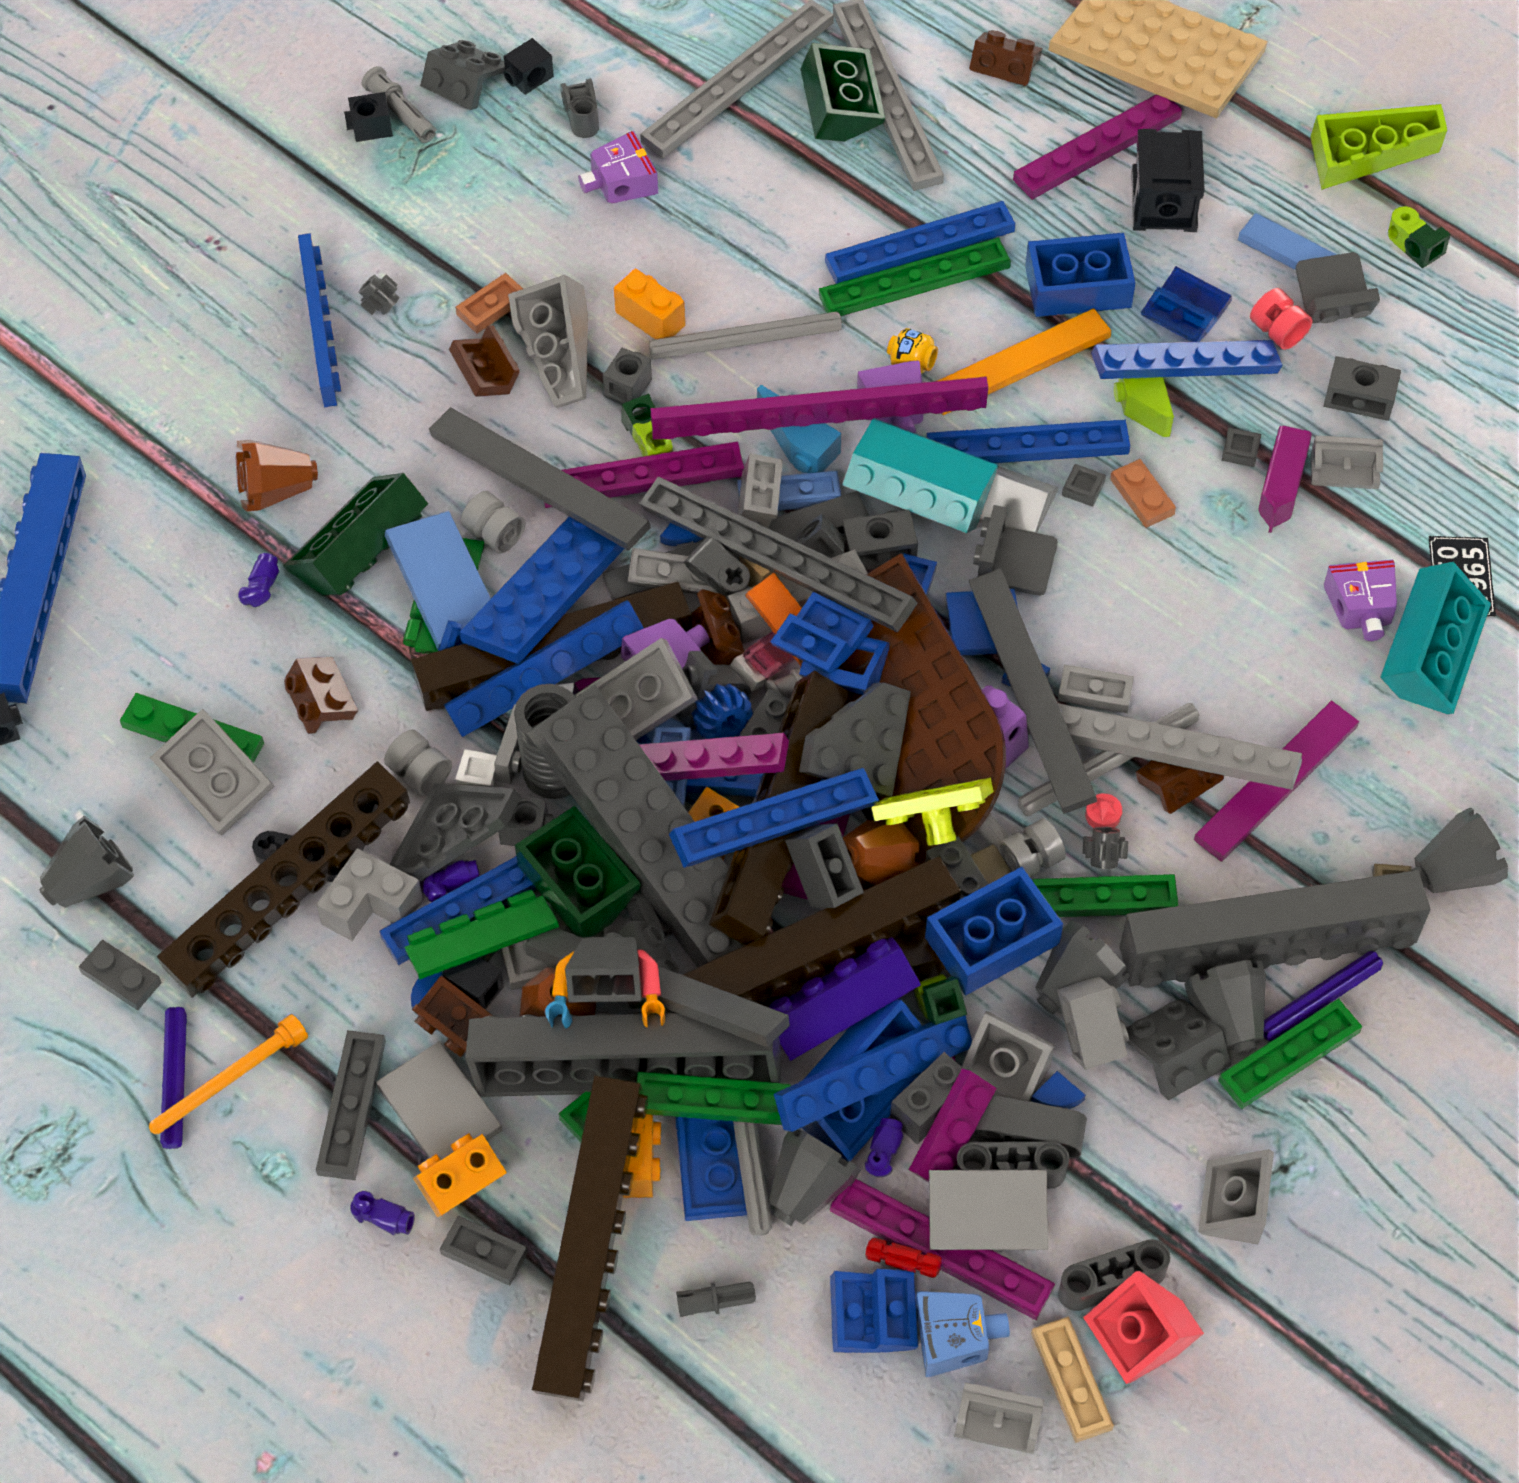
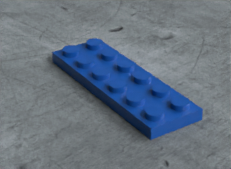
(541, 591)

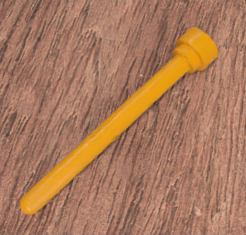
(288, 1033)

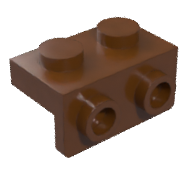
(1005, 57)
(486, 363)
(718, 622)
(319, 692)
(1176, 783)
(449, 1012)

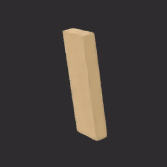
(1072, 1379)

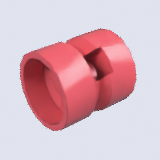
(1279, 317)

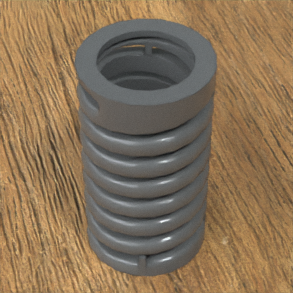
(530, 710)

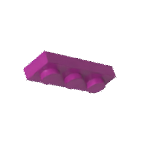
(953, 1124)

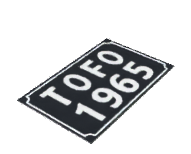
(1471, 556)

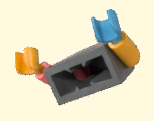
(606, 972)

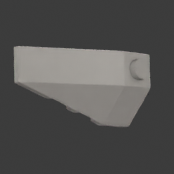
(555, 331)

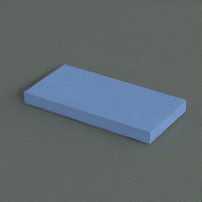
(438, 571)

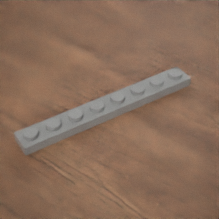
(736, 78)
(901, 121)
(1182, 747)

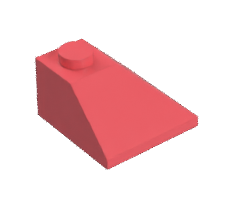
(1142, 1326)

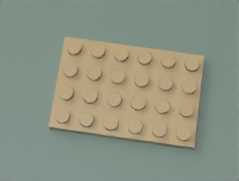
(1161, 50)

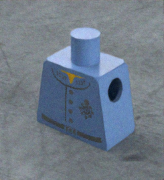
(955, 1330)

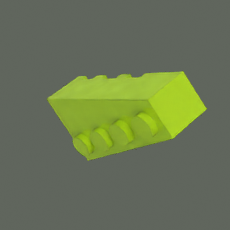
(1374, 140)

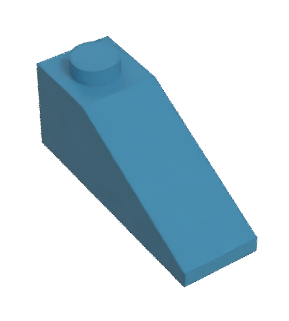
(807, 447)

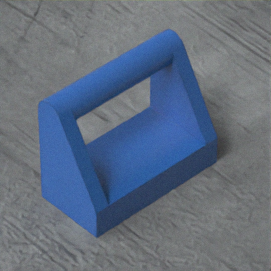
(855, 682)

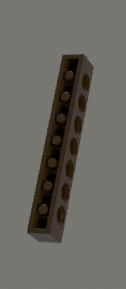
(208, 931)

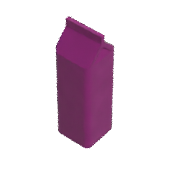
(1284, 475)

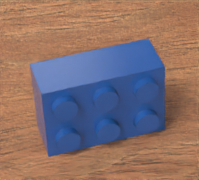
(1079, 274)
(993, 930)

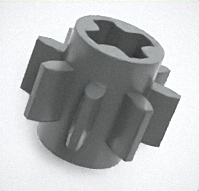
(378, 294)
(1105, 847)

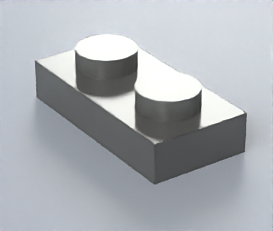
(120, 974)
(483, 1250)

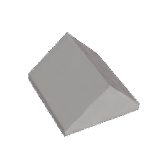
(1023, 496)
(1008, 1058)
(1237, 1196)

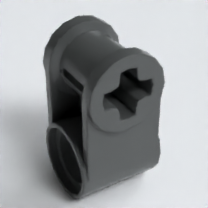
(581, 108)
(715, 565)

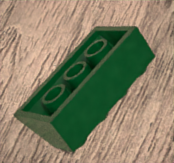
(356, 534)

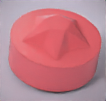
(1104, 812)

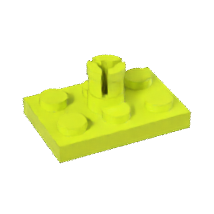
(934, 806)

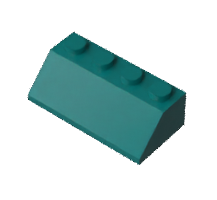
(920, 475)
(1436, 638)

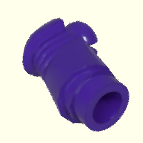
(260, 581)
(450, 879)
(884, 1145)
(382, 1213)

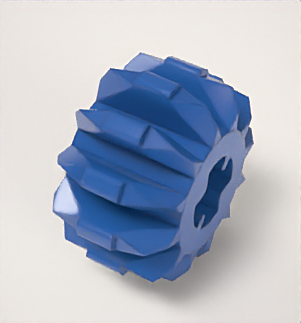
(722, 712)

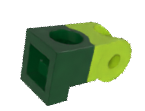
(1417, 237)
(640, 426)
(940, 999)

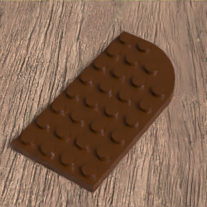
(949, 722)

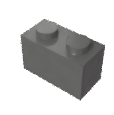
(824, 866)

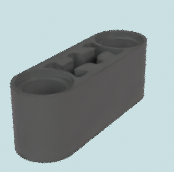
(1028, 1121)
(1019, 1154)
(1096, 1269)

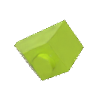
(1146, 403)

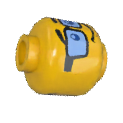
(912, 346)

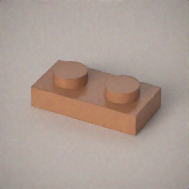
(488, 303)
(1143, 493)

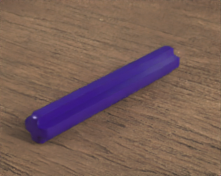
(1321, 995)
(173, 1072)

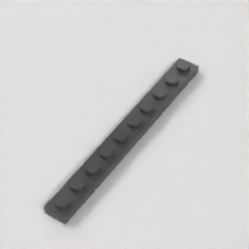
(780, 554)

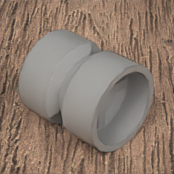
(490, 519)
(417, 762)
(1034, 848)

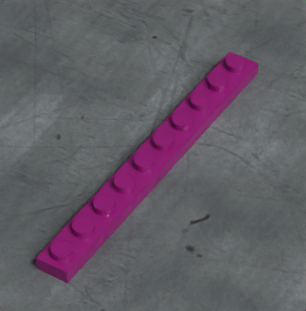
(819, 408)

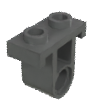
(704, 676)

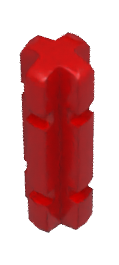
(903, 1257)

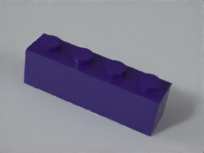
(844, 996)

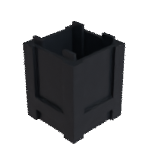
(1167, 180)

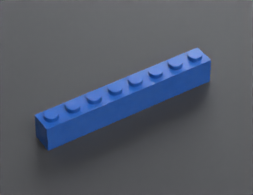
(36, 568)

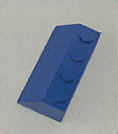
(855, 1124)

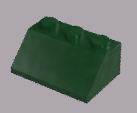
(841, 91)
(577, 873)

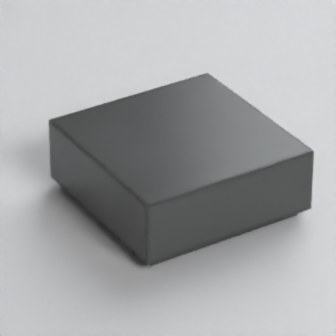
(1241, 447)
(1083, 485)

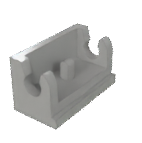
(1346, 462)
(760, 489)
(999, 1418)

